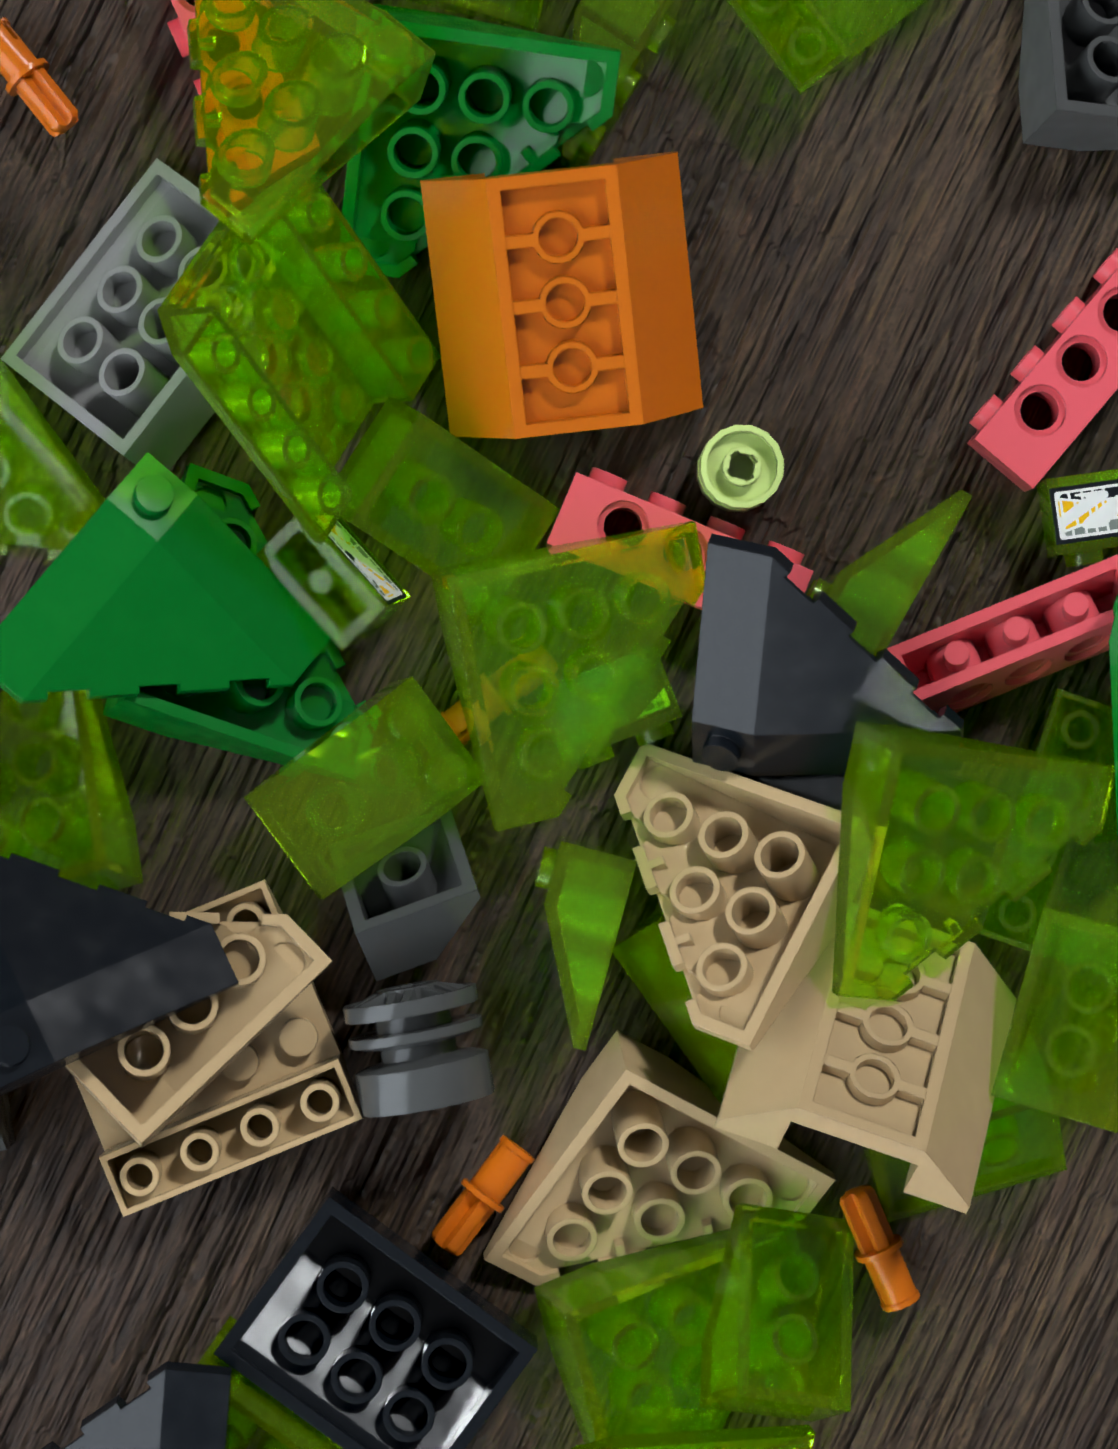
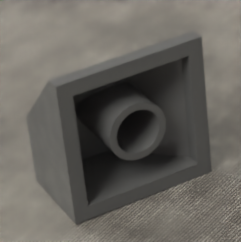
(412, 899)

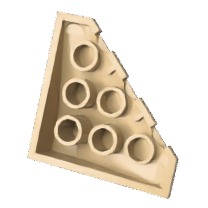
(740, 884)
(168, 1064)
(641, 1169)

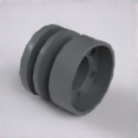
(418, 1049)

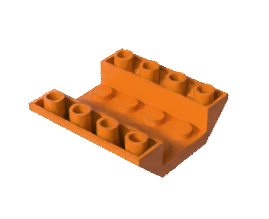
(563, 298)

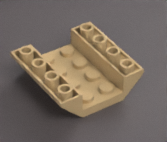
(884, 1072)
(267, 1100)

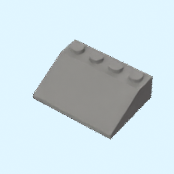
(99, 332)

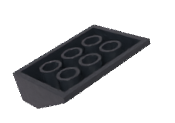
(375, 1338)

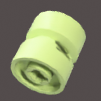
(740, 468)

